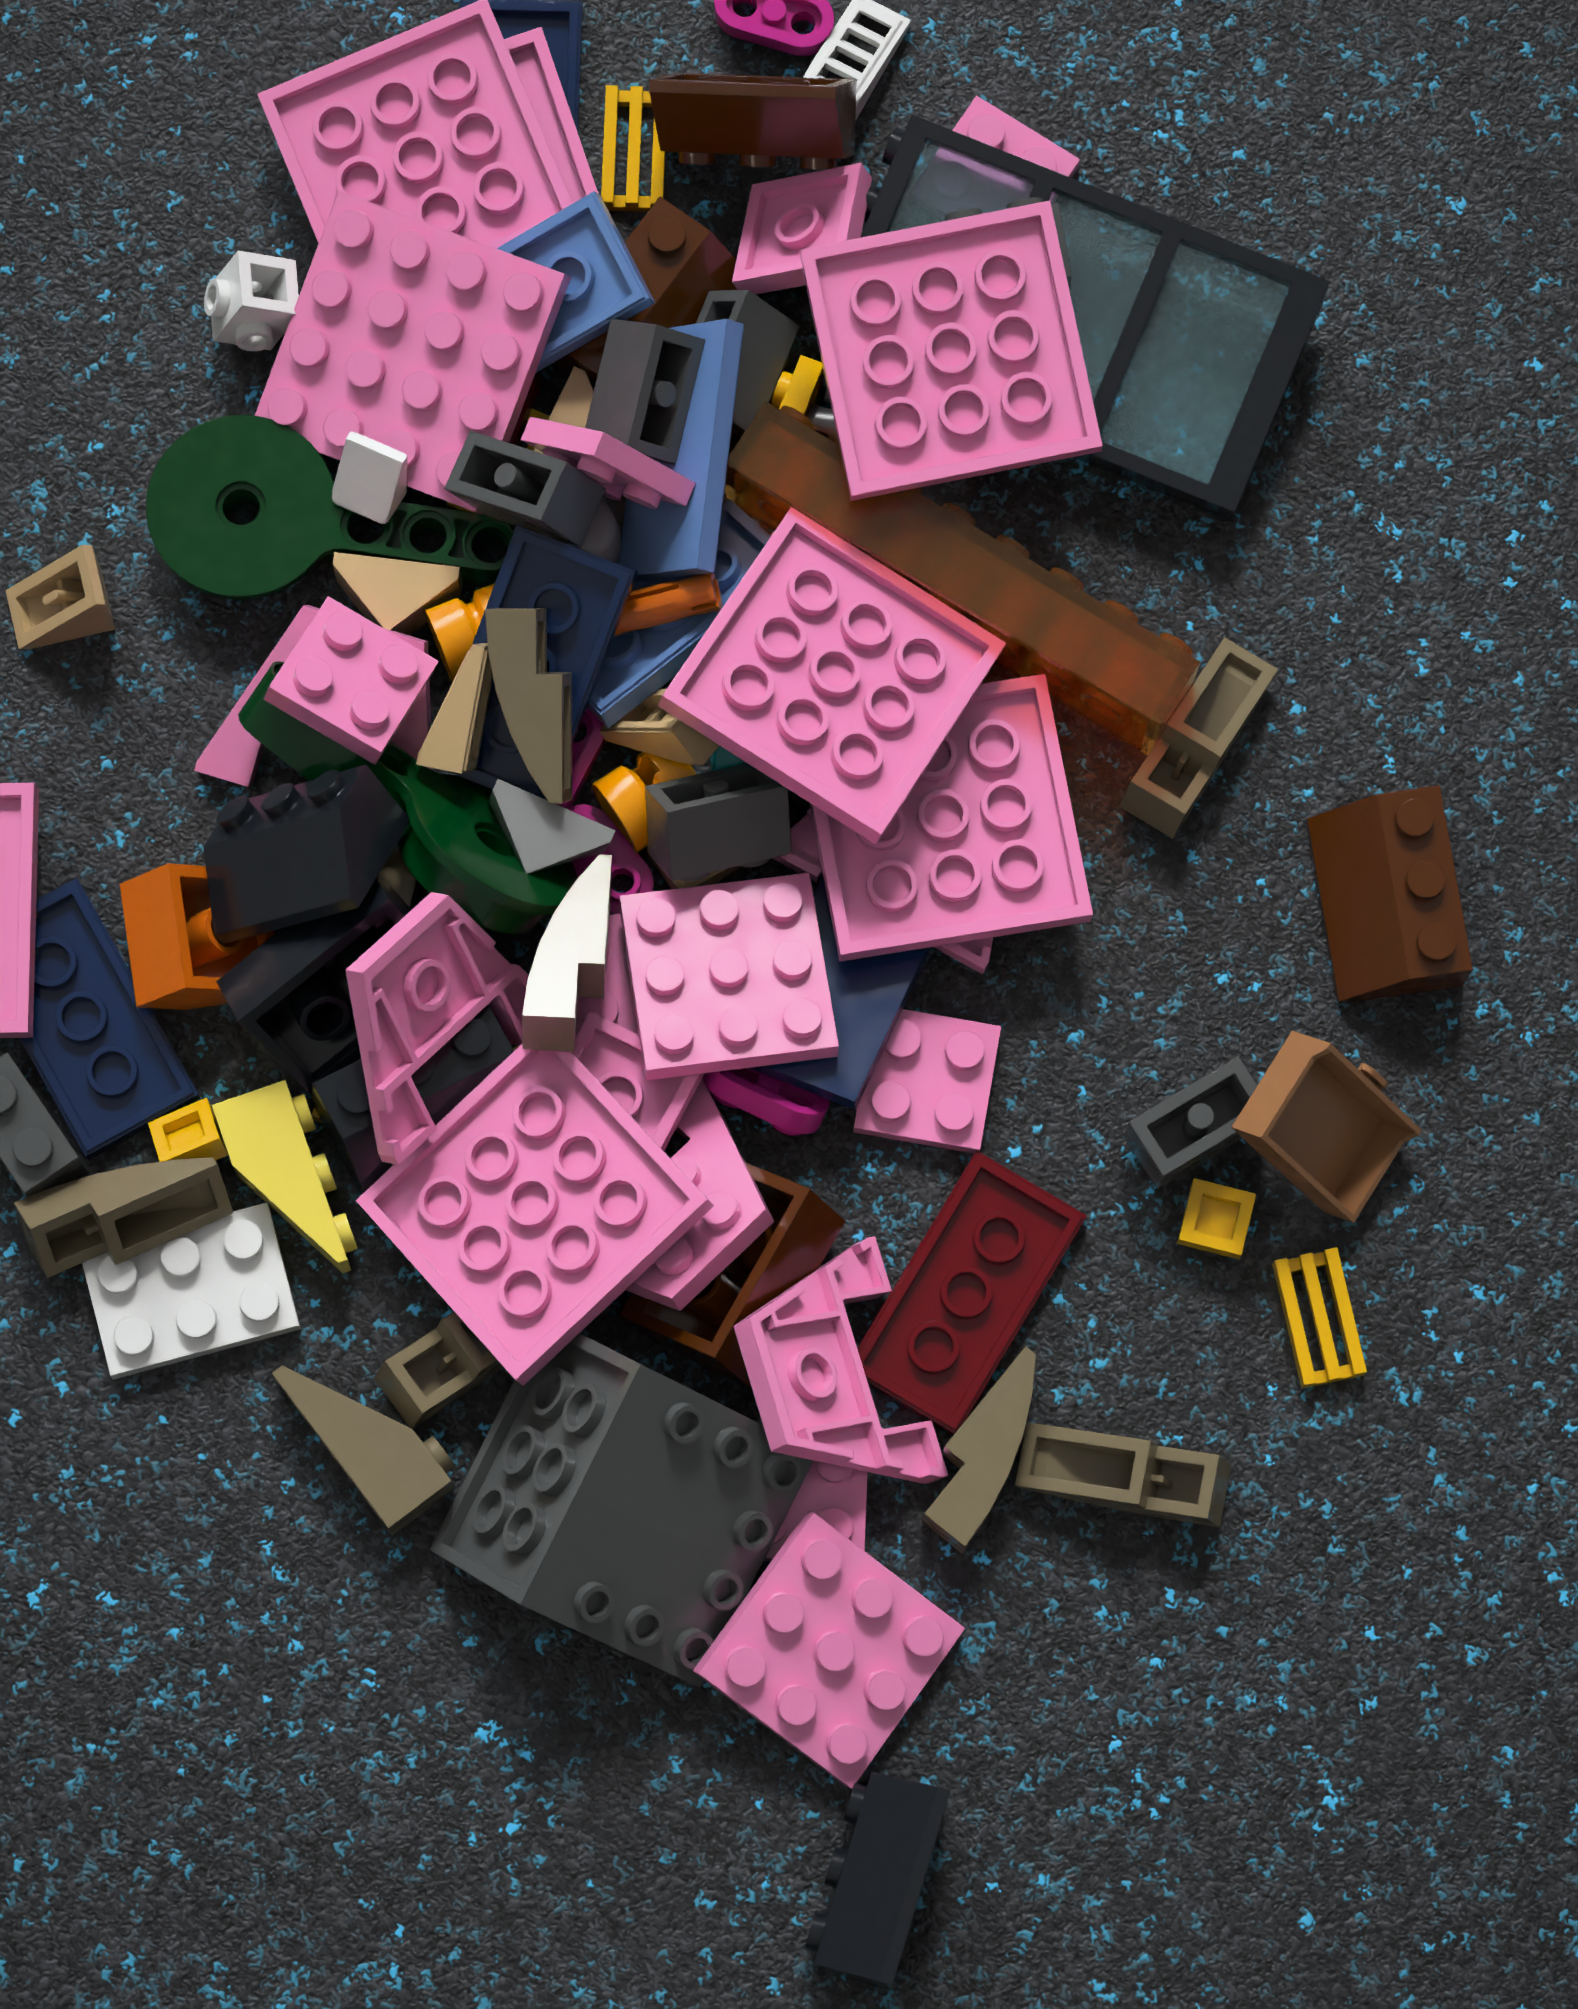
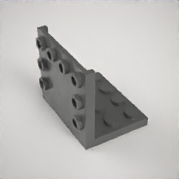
(621, 1506)

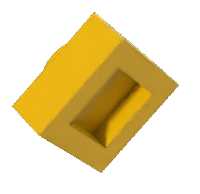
(801, 387)
(188, 1133)
(1216, 1218)

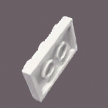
(193, 1294)

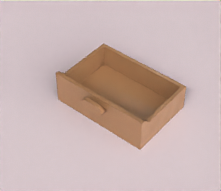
(1325, 1124)

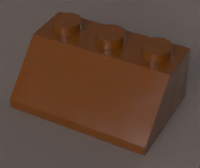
(755, 118)
(679, 267)
(1389, 896)
(769, 1266)

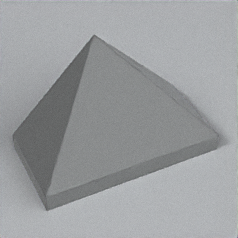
(545, 832)

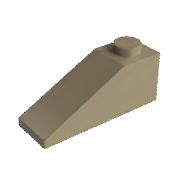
(379, 1455)

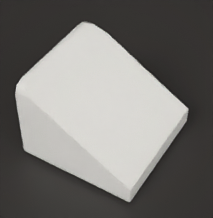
(370, 478)

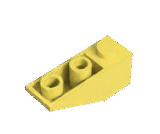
(273, 1158)

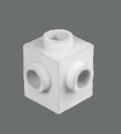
(252, 300)

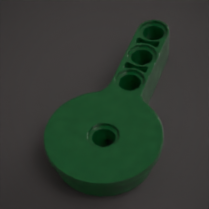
(284, 476)
(452, 831)

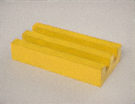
(635, 99)
(1307, 1264)

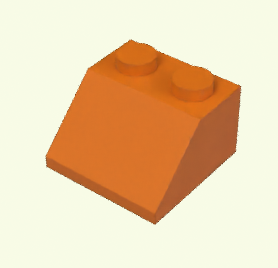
(174, 941)

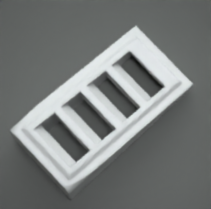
(875, 64)

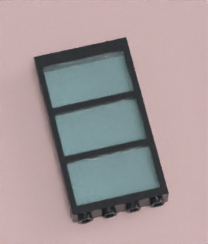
(1174, 325)

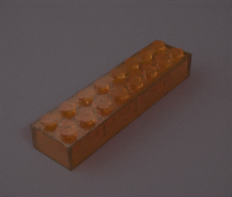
(1087, 649)

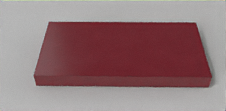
(967, 1292)

